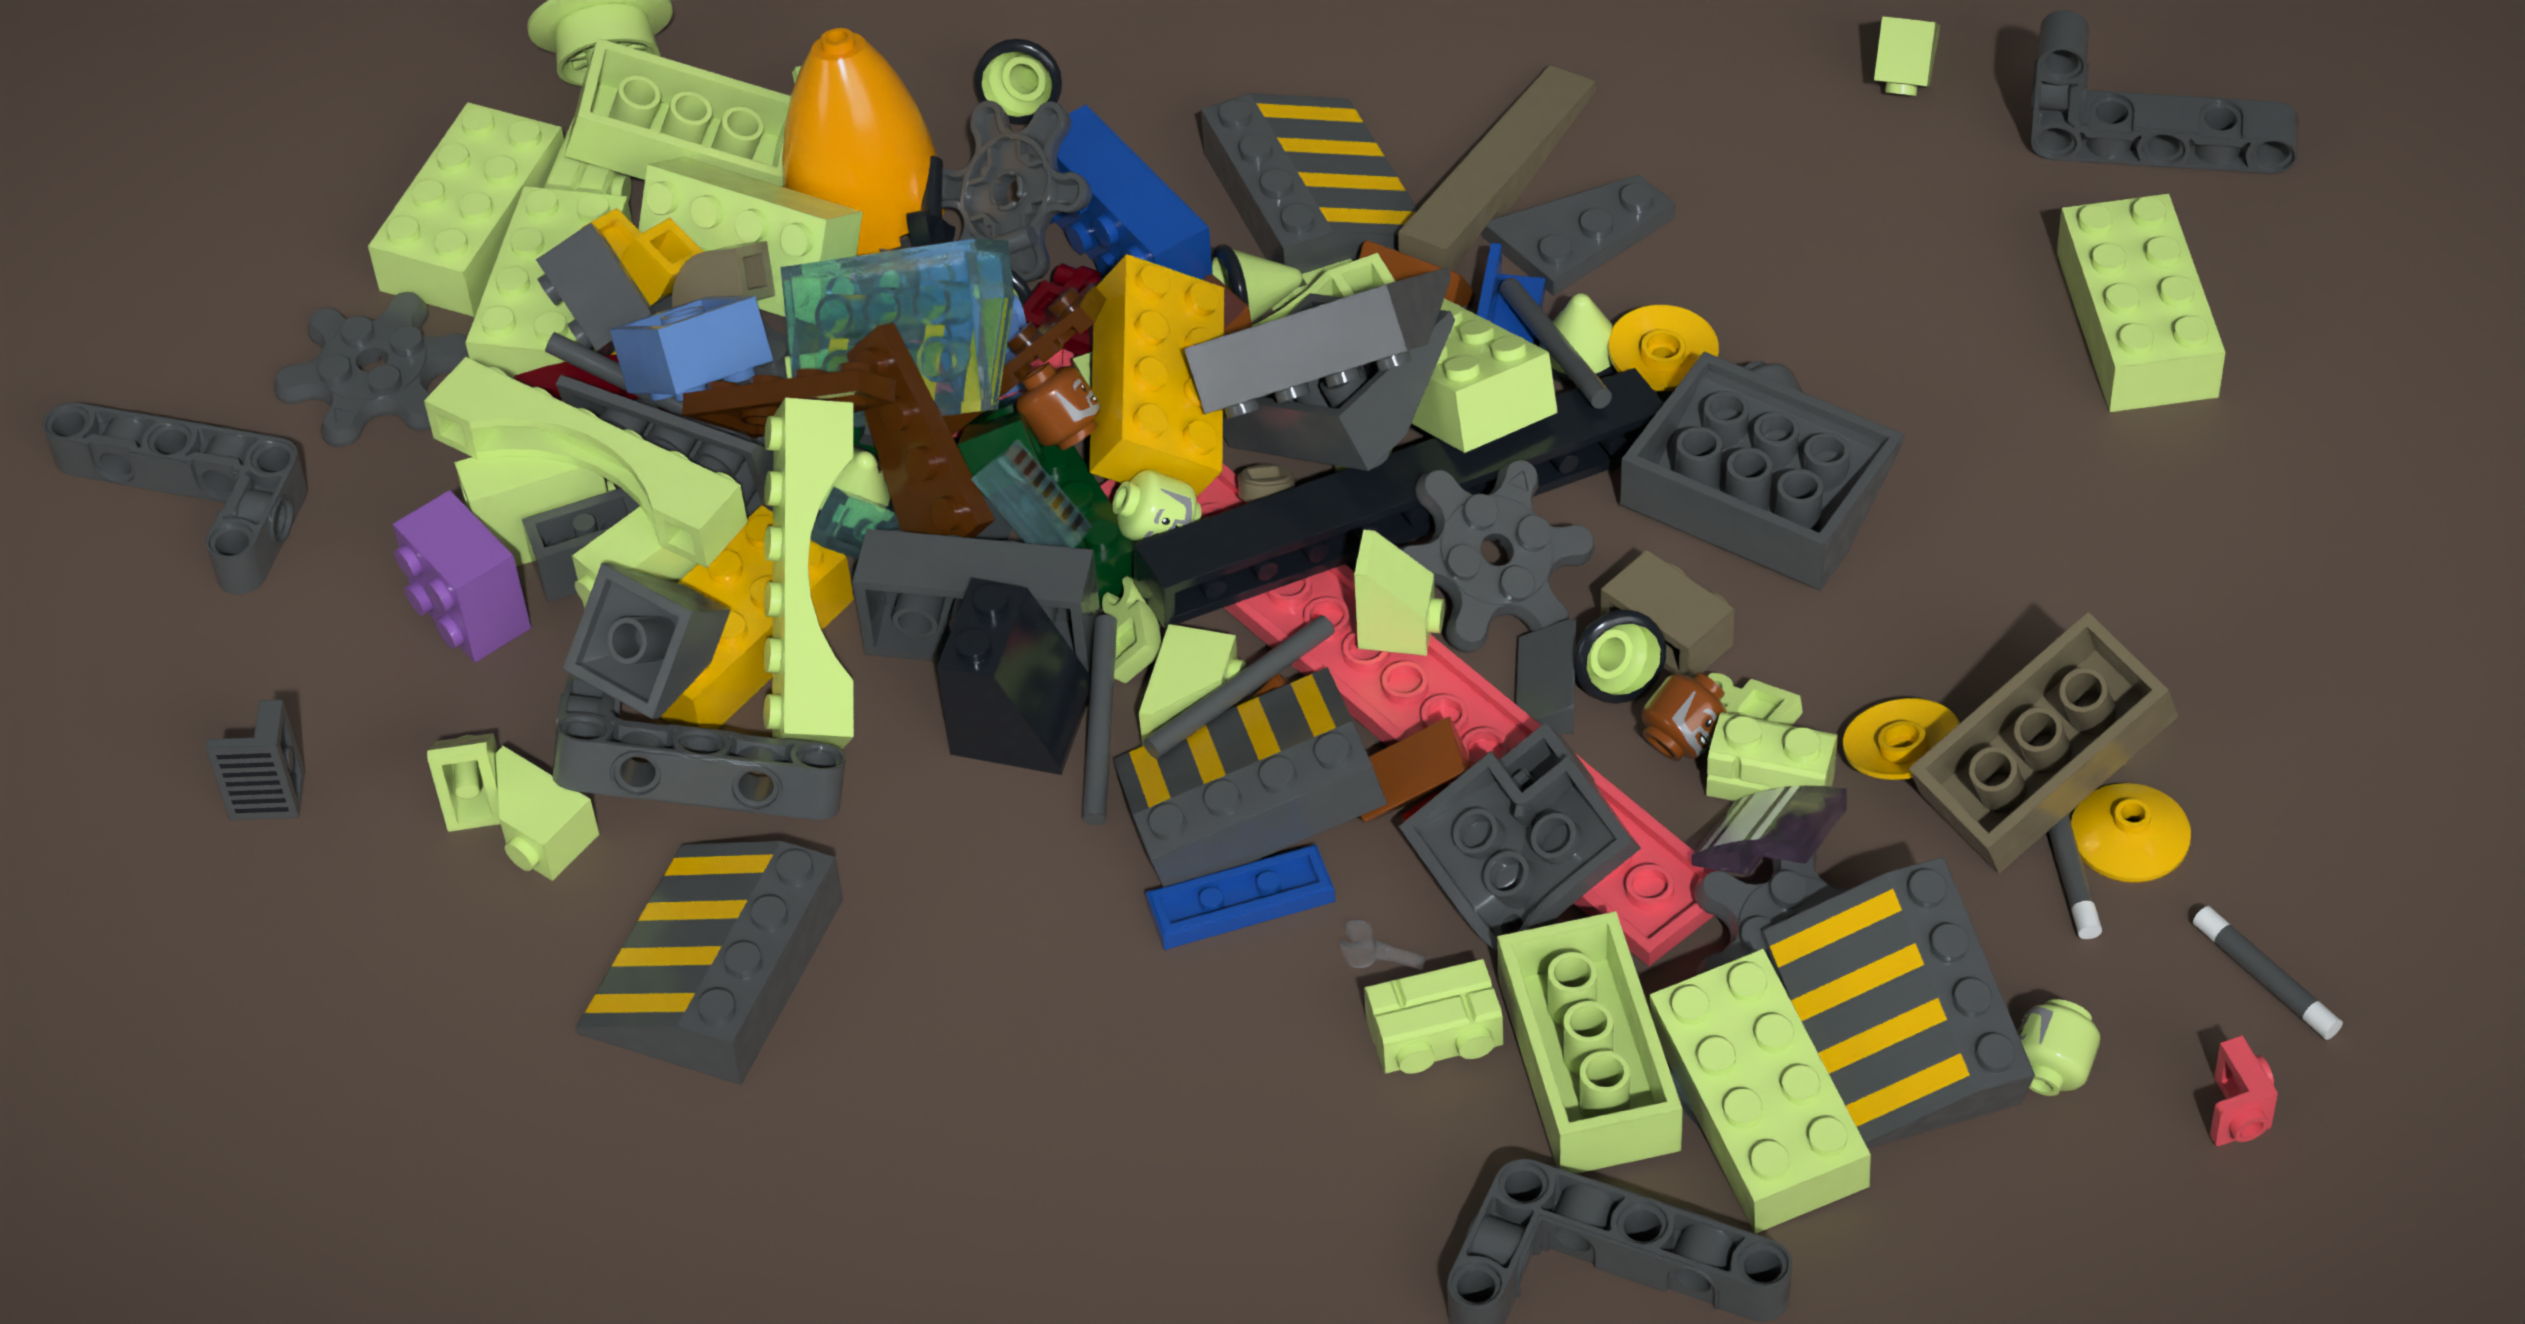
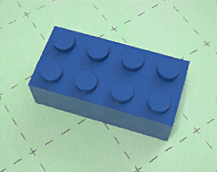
(1128, 207)

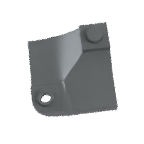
(1520, 836)

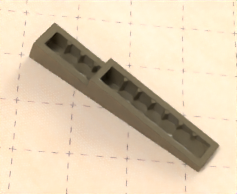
(1496, 169)

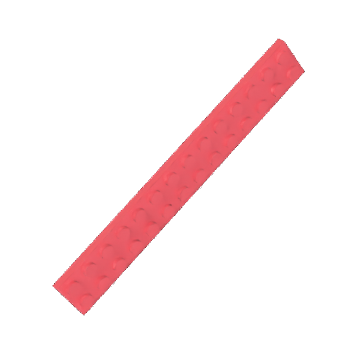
(1409, 692)

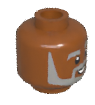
(1058, 405)
(1683, 716)

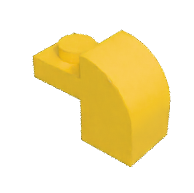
(649, 256)

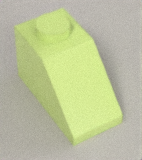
(1906, 54)
(1394, 599)
(1185, 672)
(466, 780)
(539, 819)

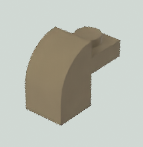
(725, 272)

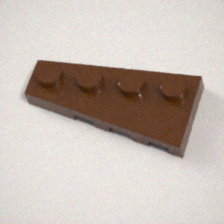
(1029, 343)
(749, 405)
(915, 448)

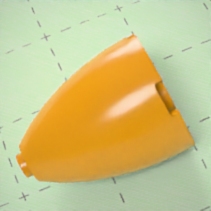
(857, 137)

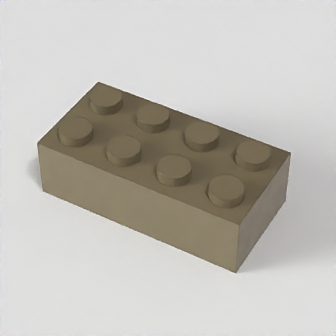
(2044, 742)

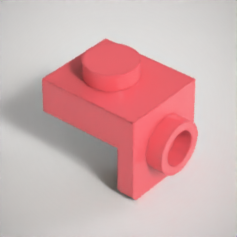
(2248, 1094)

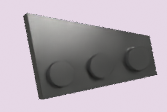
(1581, 230)

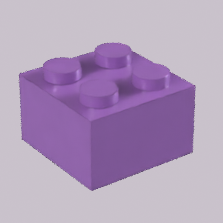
(460, 577)

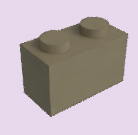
(1692, 619)

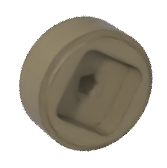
(1264, 481)

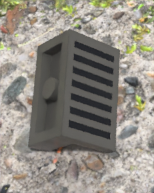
(260, 773)

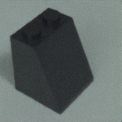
(1010, 681)

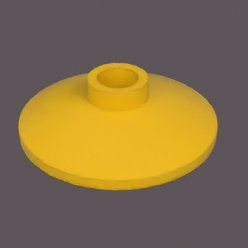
(1660, 344)
(1895, 736)
(2131, 849)

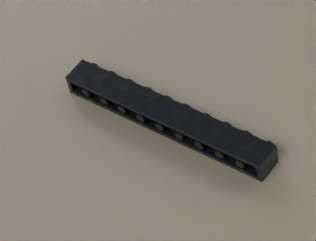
(1324, 519)

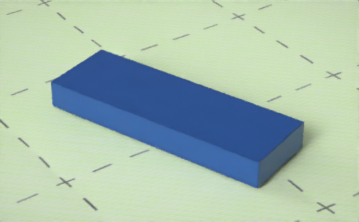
(1240, 897)

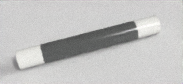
(2075, 879)
(2267, 972)

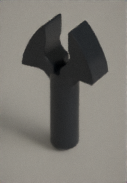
(927, 225)

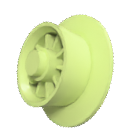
(574, 25)

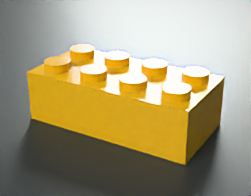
(1144, 379)
(739, 583)

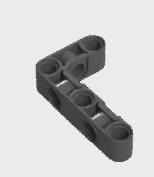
(2147, 127)
(246, 470)
(690, 762)
(1599, 1226)

